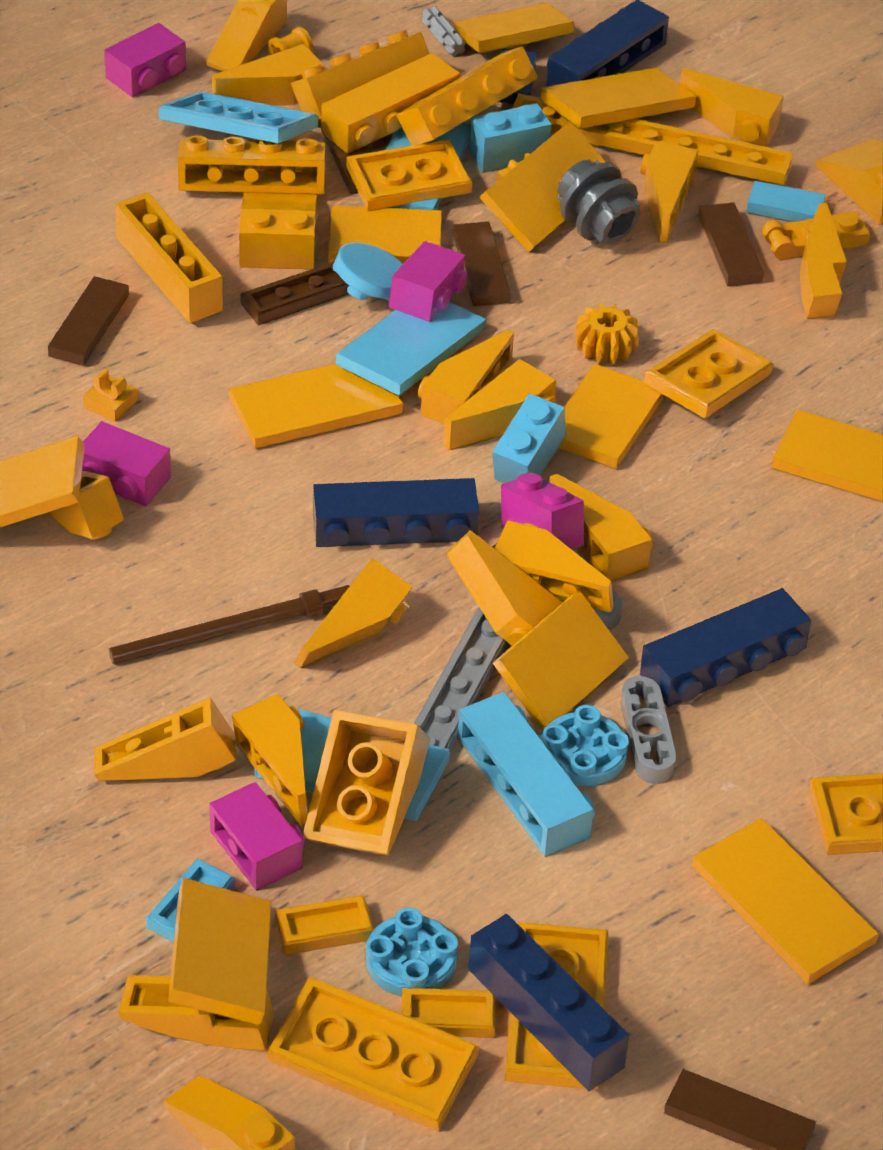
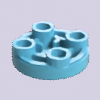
(366, 270)
(587, 745)
(411, 953)

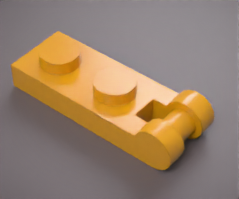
(790, 238)

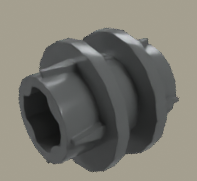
(598, 201)

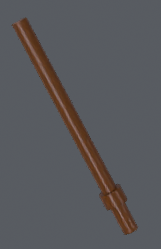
(308, 603)

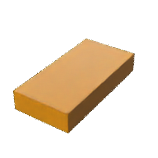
(324, 924)
(452, 1010)

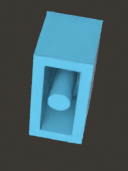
(507, 136)
(529, 439)

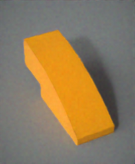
(822, 267)
(148, 1006)

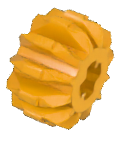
(606, 333)

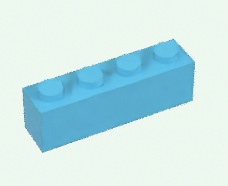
(525, 773)

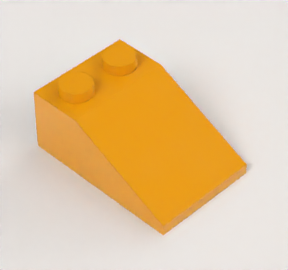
(859, 175)
(277, 230)
(365, 782)

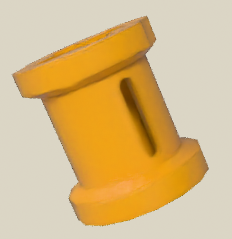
(297, 37)

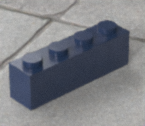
(610, 46)
(394, 512)
(726, 646)
(548, 1002)

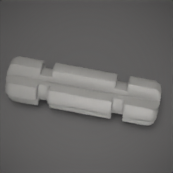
(443, 31)

